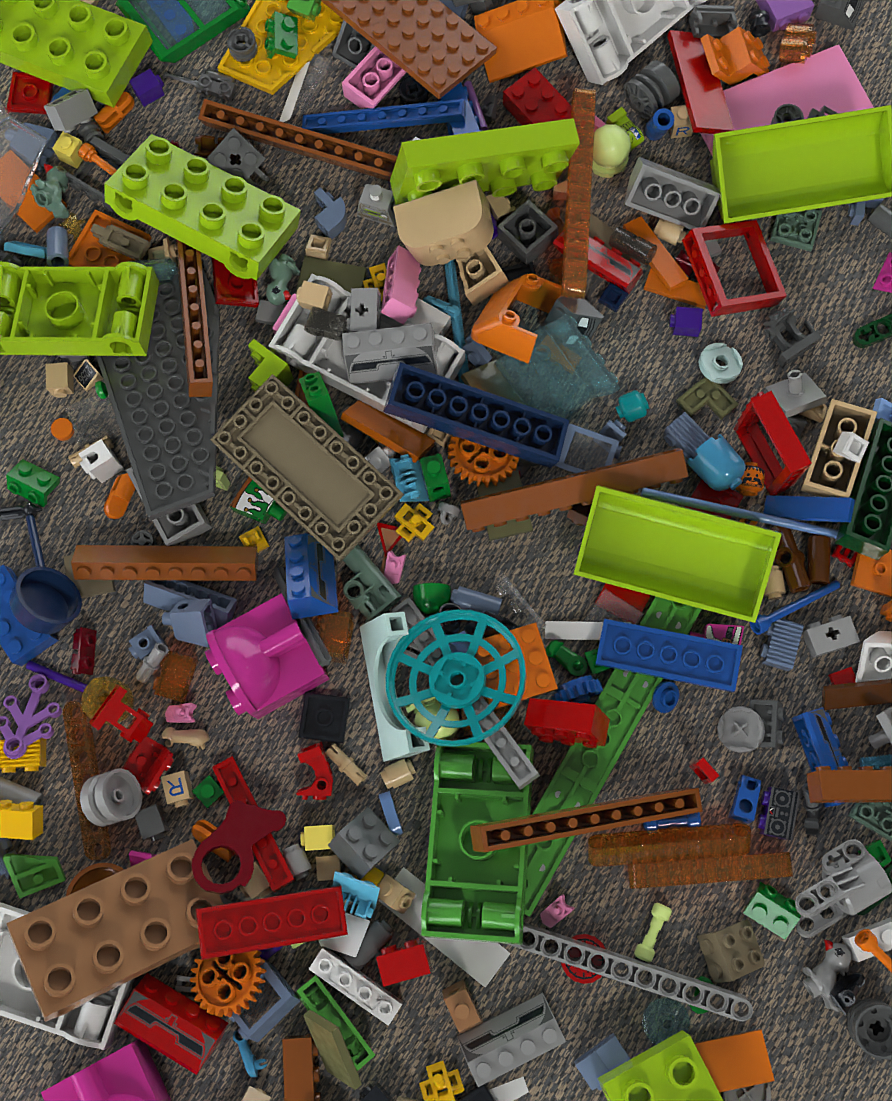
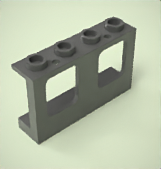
(110, 155)

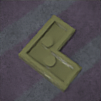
(707, 393)

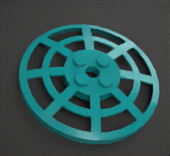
(450, 666)

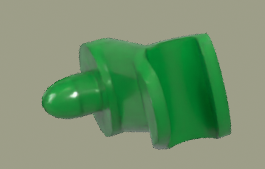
(568, 659)

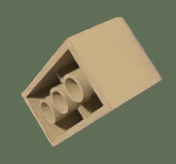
(445, 224)
(831, 473)

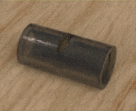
(632, 245)

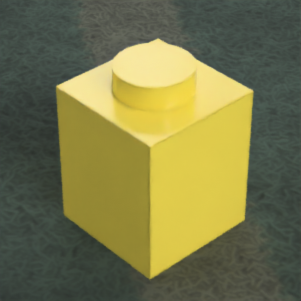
(67, 149)
(317, 837)

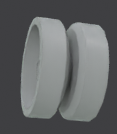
(111, 797)

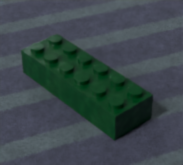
(872, 513)

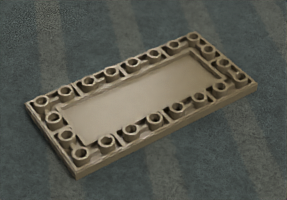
(307, 467)

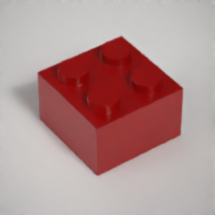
(403, 962)

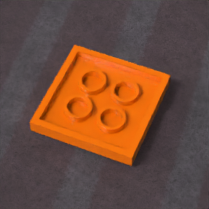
(90, 253)
(538, 669)

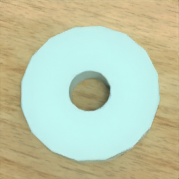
(718, 373)

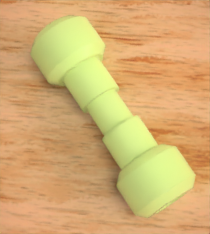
(645, 950)

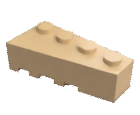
(481, 275)

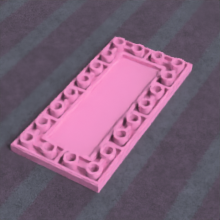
(820, 82)

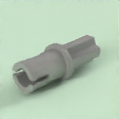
(151, 662)

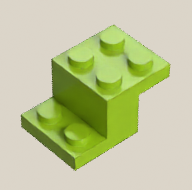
(267, 364)

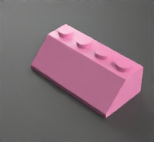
(371, 79)

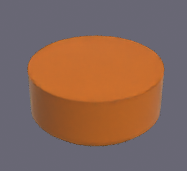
(62, 429)

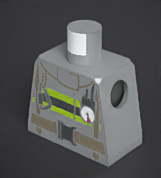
(377, 205)

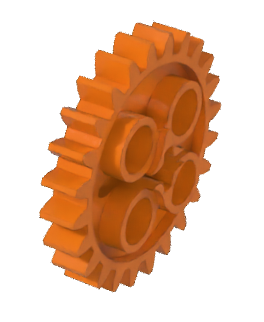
(494, 469)
(213, 994)

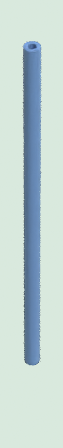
(737, 512)

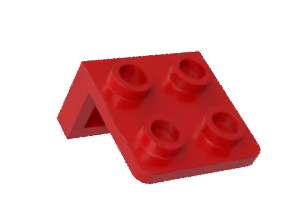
(148, 763)

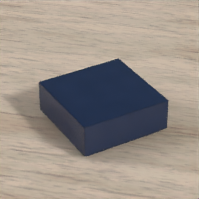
(613, 297)

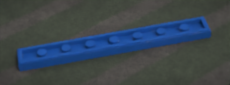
(386, 117)

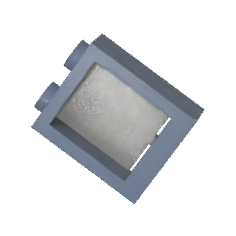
(588, 450)
(271, 1005)

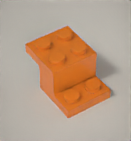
(735, 56)

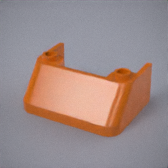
(499, 325)

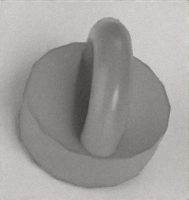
(447, 509)

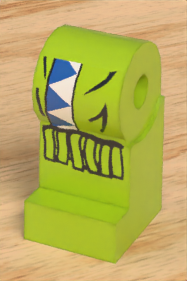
(619, 118)

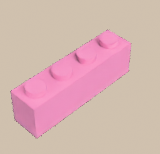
(401, 286)

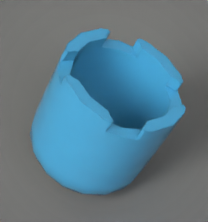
(718, 464)

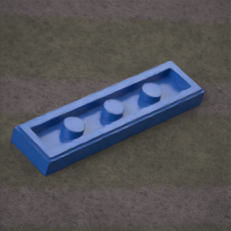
(810, 508)

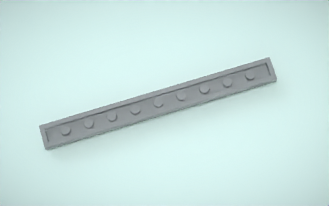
(500, 742)

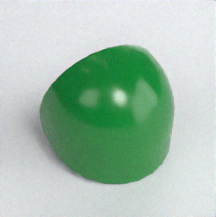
(431, 596)

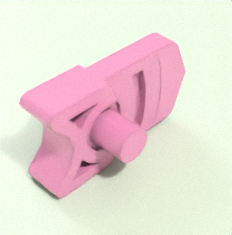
(394, 567)
(180, 713)
(555, 912)

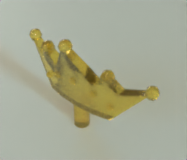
(73, 224)

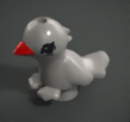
(823, 976)

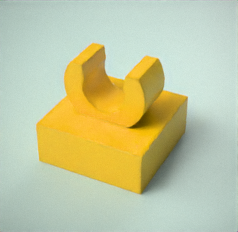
(254, 538)

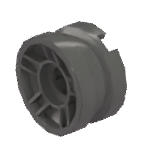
(237, 48)
(787, 112)

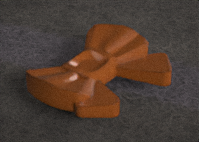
(554, 215)

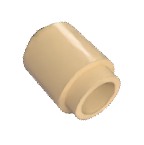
(670, 232)
(775, 585)
(398, 773)

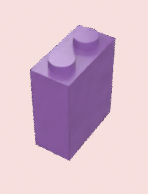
(786, 11)

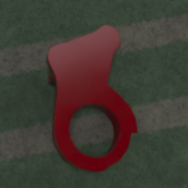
(238, 832)

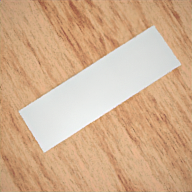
(476, 958)

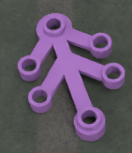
(27, 719)

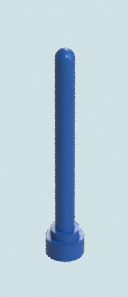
(764, 621)

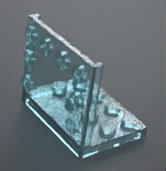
(561, 370)

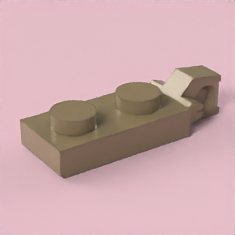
(121, 241)

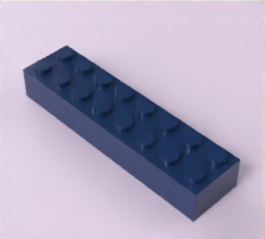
(476, 415)

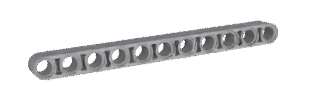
(635, 966)

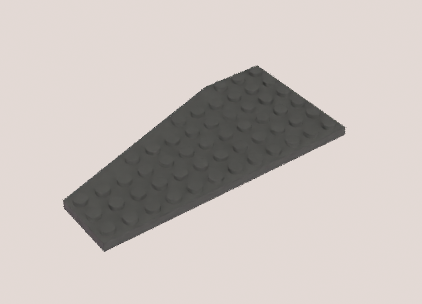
(158, 421)

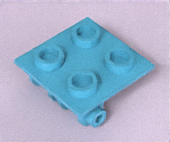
(409, 479)
(359, 892)

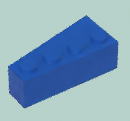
(471, 122)

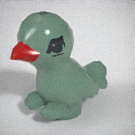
(49, 192)
(281, 273)

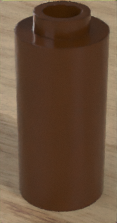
(818, 559)

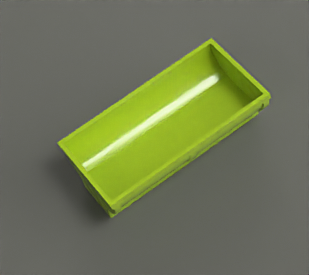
(803, 164)
(677, 553)

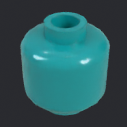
(632, 406)

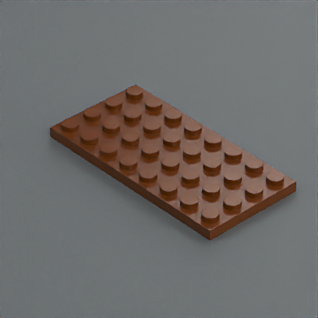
(419, 38)

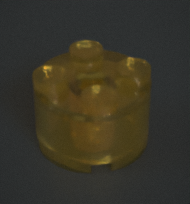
(98, 691)

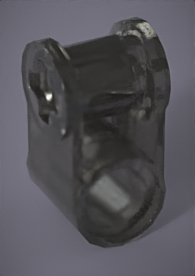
(323, 324)

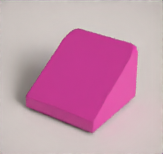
(139, 856)

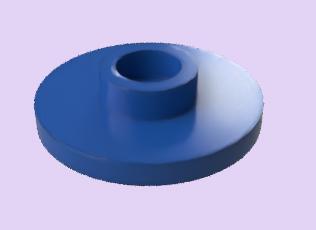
(665, 697)

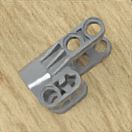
(851, 886)

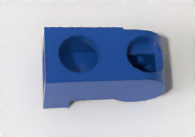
(745, 799)

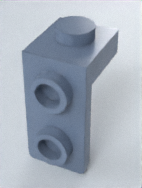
(476, 352)
(614, 430)

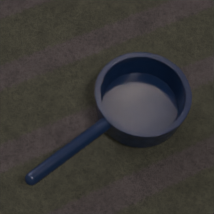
(43, 596)

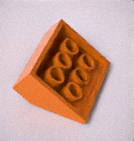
(524, 34)

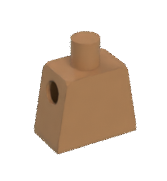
(461, 1006)

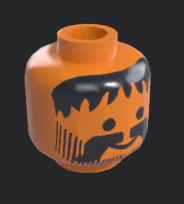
(751, 480)

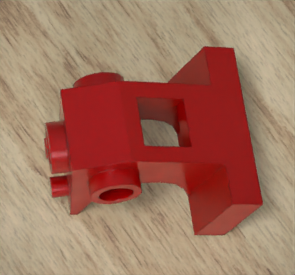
(113, 709)
(315, 757)

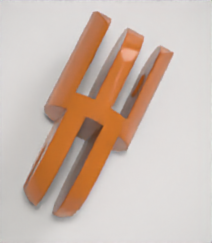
(109, 117)
(119, 497)
(202, 830)

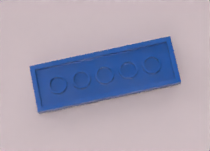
(669, 655)

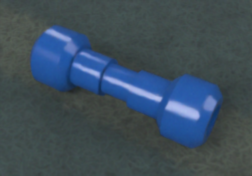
(688, 820)

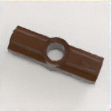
(793, 569)

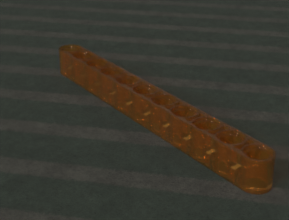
(579, 197)

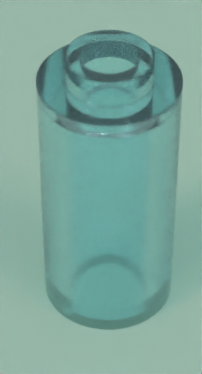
(163, 268)

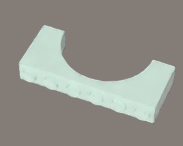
(378, 642)

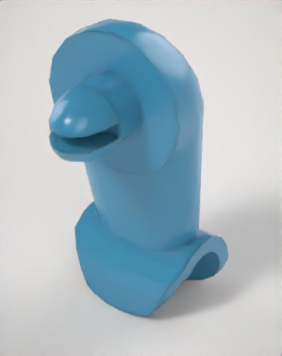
(249, 1059)

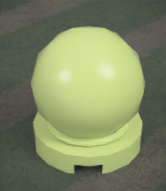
(610, 150)
(433, 707)

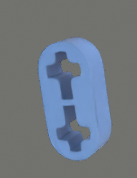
(390, 813)

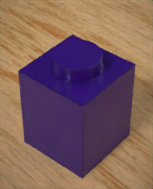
(147, 87)
(686, 321)

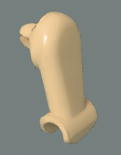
(194, 737)

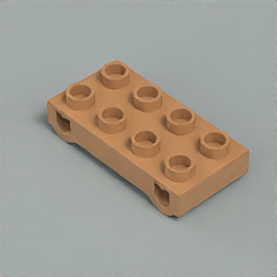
(111, 930)

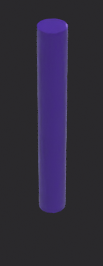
(56, 676)

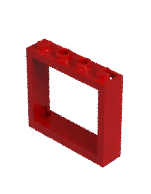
(709, 280)
(796, 461)

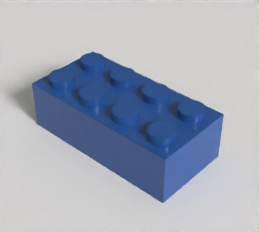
(16, 640)

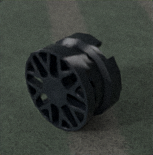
(412, 91)

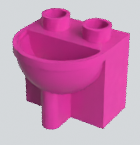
(264, 659)
(120, 1076)

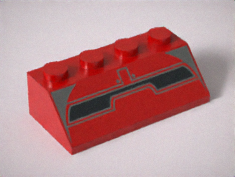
(608, 263)
(171, 1023)

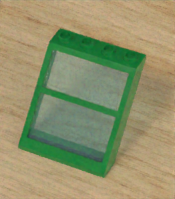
(183, 24)

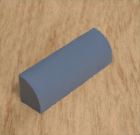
(167, 593)

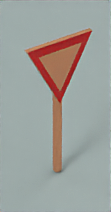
(389, 539)

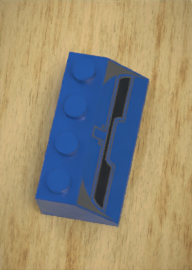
(309, 577)
(819, 741)

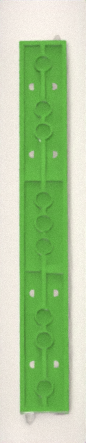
(587, 769)

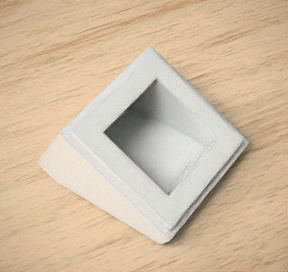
(851, 446)

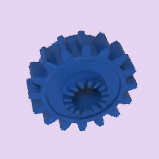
(578, 690)

